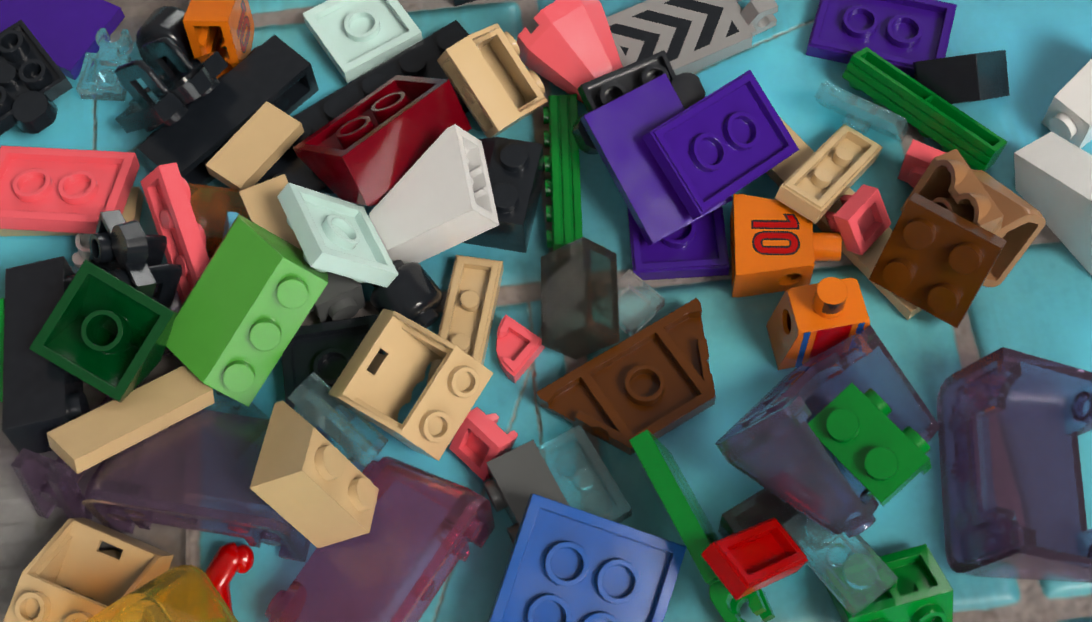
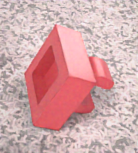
(860, 219)
(481, 441)

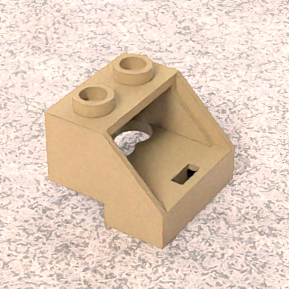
(493, 79)
(381, 384)
(76, 562)

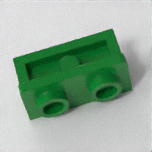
(869, 443)

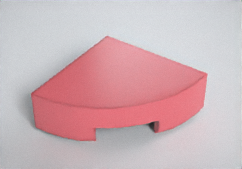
(516, 348)

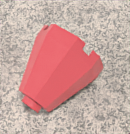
(570, 44)

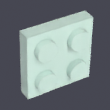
(361, 33)
(337, 236)

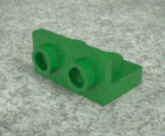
(917, 595)

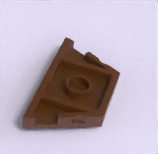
(639, 384)

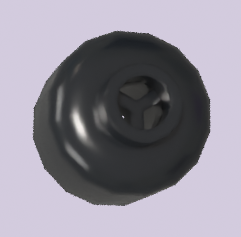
(168, 23)
(410, 294)

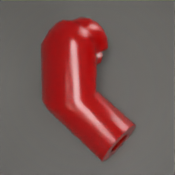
(225, 564)

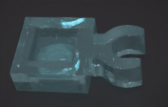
(98, 74)

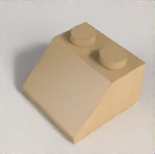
(312, 481)

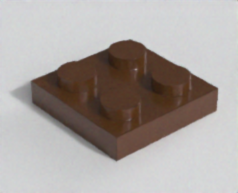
(936, 259)

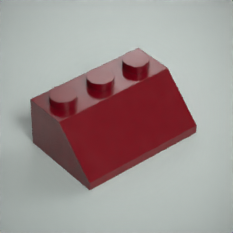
(381, 137)

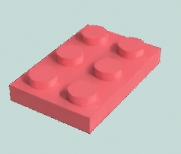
(62, 187)

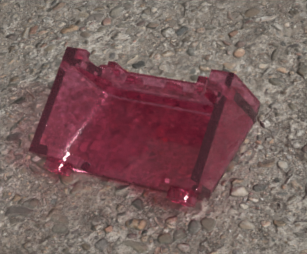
(400, 565)

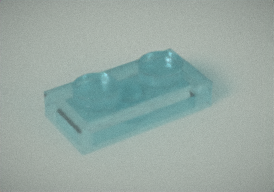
(349, 431)
(584, 476)
(842, 563)

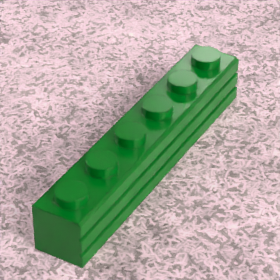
(923, 109)
(565, 172)

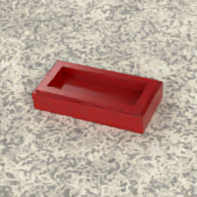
(754, 557)

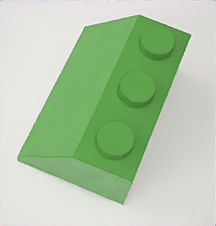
(244, 310)

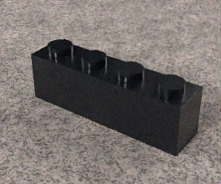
(268, 74)
(35, 391)

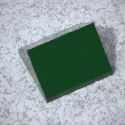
(105, 332)

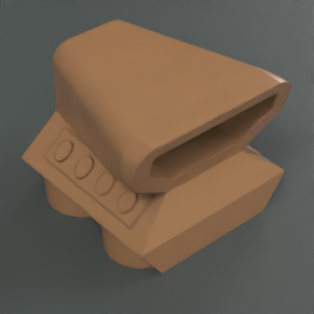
(985, 203)

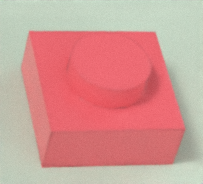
(917, 161)

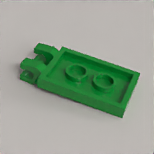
(692, 525)

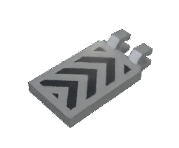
(689, 30)

